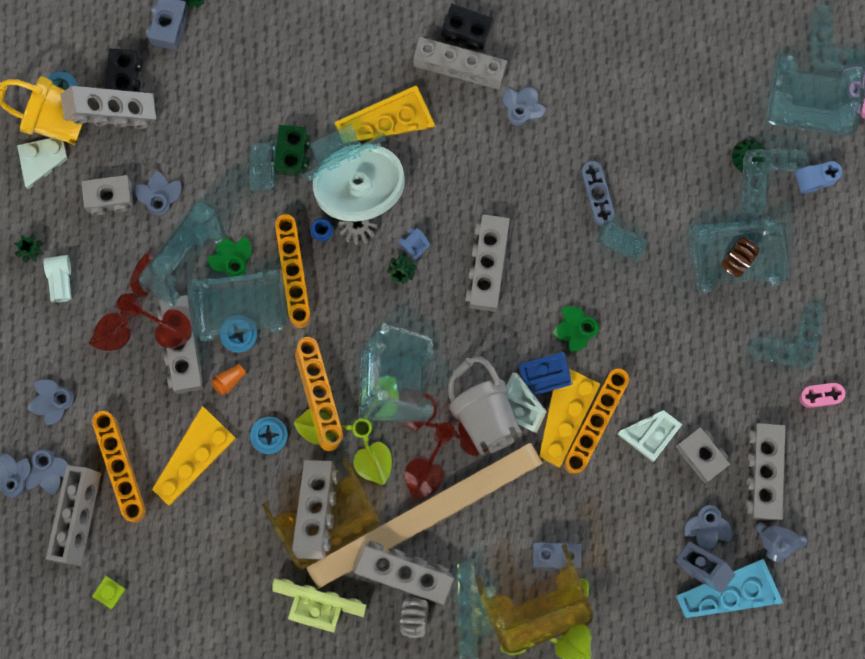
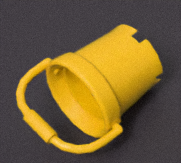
(43, 111)

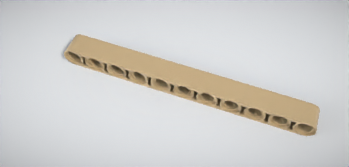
(428, 512)

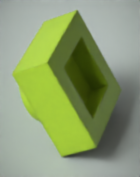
(109, 592)

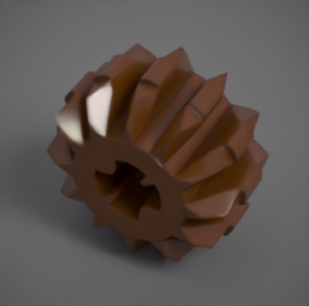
(740, 257)

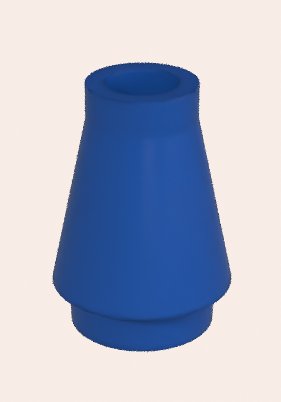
(321, 225)

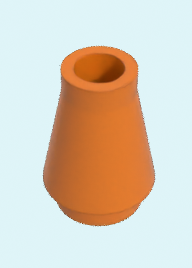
(227, 380)

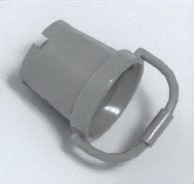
(484, 409)

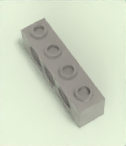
(460, 63)
(108, 107)
(497, 228)
(192, 378)
(775, 437)
(313, 475)
(73, 515)
(434, 590)

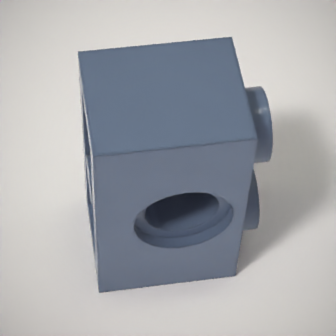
(169, 35)
(552, 556)
(705, 567)

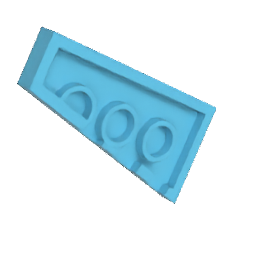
(748, 589)

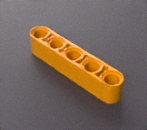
(292, 260)
(316, 404)
(601, 411)
(111, 457)

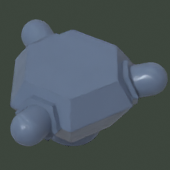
(779, 541)

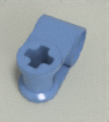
(814, 177)

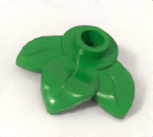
(231, 254)
(572, 328)

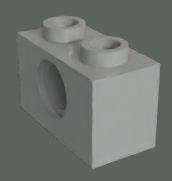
(95, 190)
(690, 449)

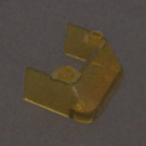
(351, 514)
(541, 617)

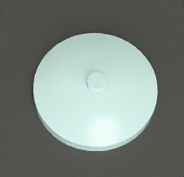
(361, 186)

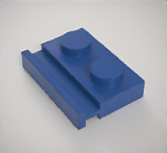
(546, 373)

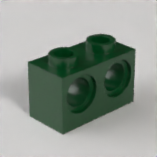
(286, 151)

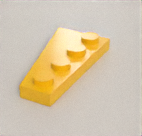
(391, 116)
(565, 417)
(196, 452)

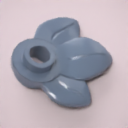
(522, 102)
(156, 191)
(47, 401)
(13, 472)
(46, 475)
(708, 531)

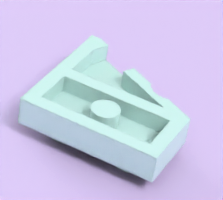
(40, 158)
(524, 404)
(651, 434)

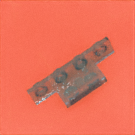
(337, 147)
(472, 614)

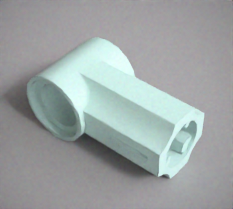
(58, 271)

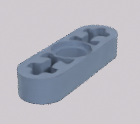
(587, 178)

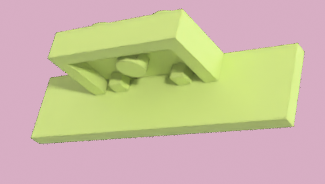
(316, 607)

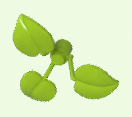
(370, 463)
(574, 643)

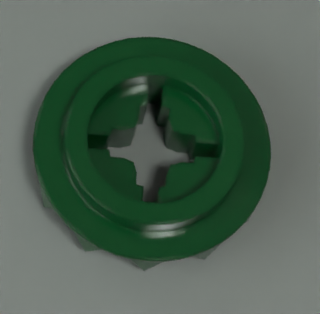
(740, 150)

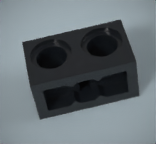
(470, 21)
(117, 74)

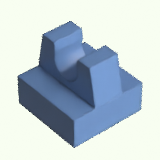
(415, 243)

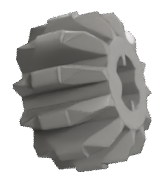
(348, 229)
(414, 617)

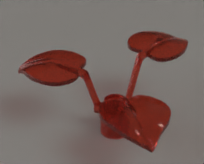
(112, 330)
(422, 476)

